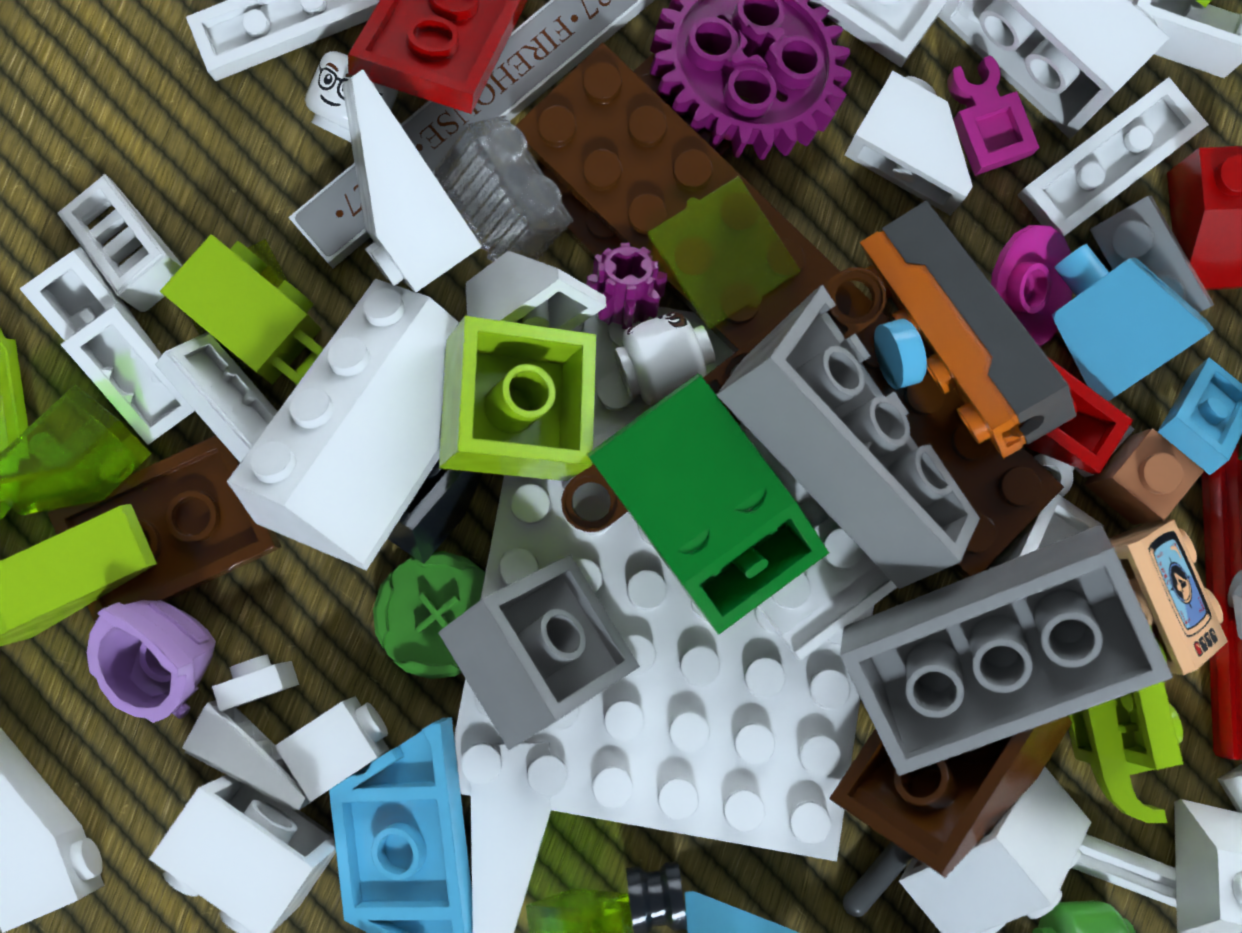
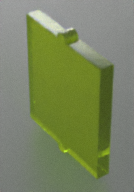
(723, 252)

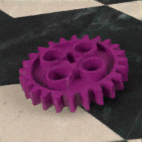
(751, 64)

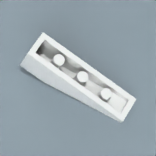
(506, 839)
(42, 845)

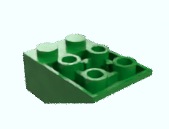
(708, 503)

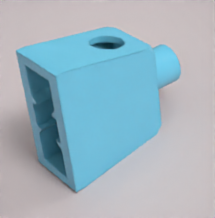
(1122, 321)

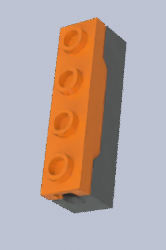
(969, 332)

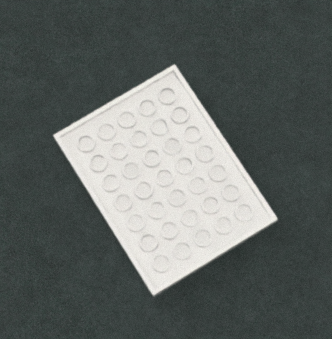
(711, 727)

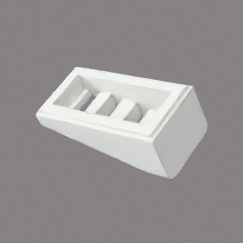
(145, 272)
(243, 752)

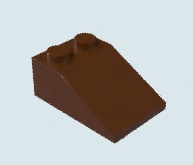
(948, 804)

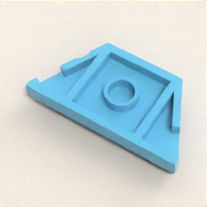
(405, 839)

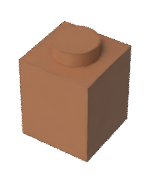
(1145, 478)

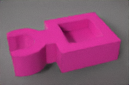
(992, 126)

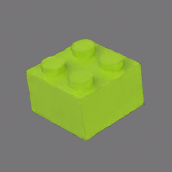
(518, 400)

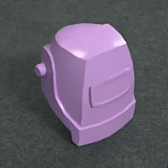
(149, 657)

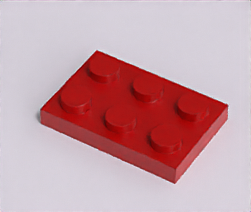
(435, 47)

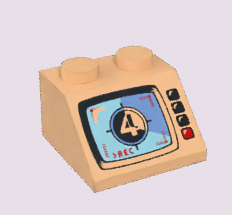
(1171, 594)

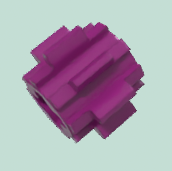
(629, 283)

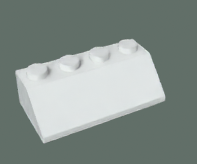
(354, 430)

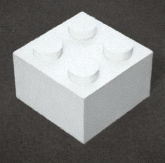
(244, 854)

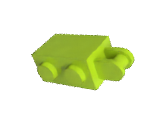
(244, 310)

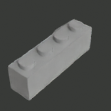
(850, 444)

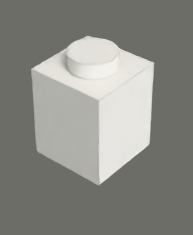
(334, 746)

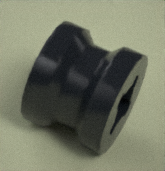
(656, 898)

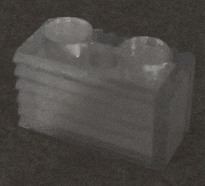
(502, 190)

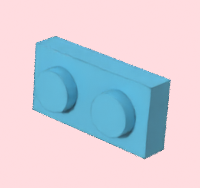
(1206, 417)

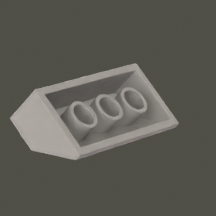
(1002, 651)

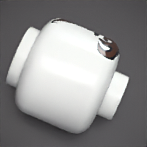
(662, 356)

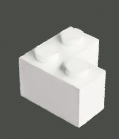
(1011, 869)

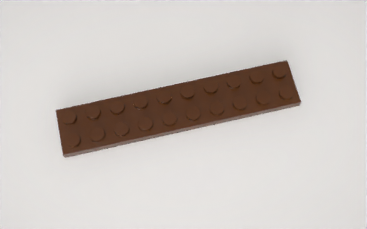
(642, 163)

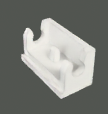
(1197, 34)

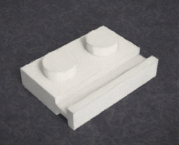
(827, 593)

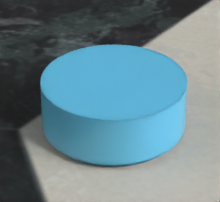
(900, 353)

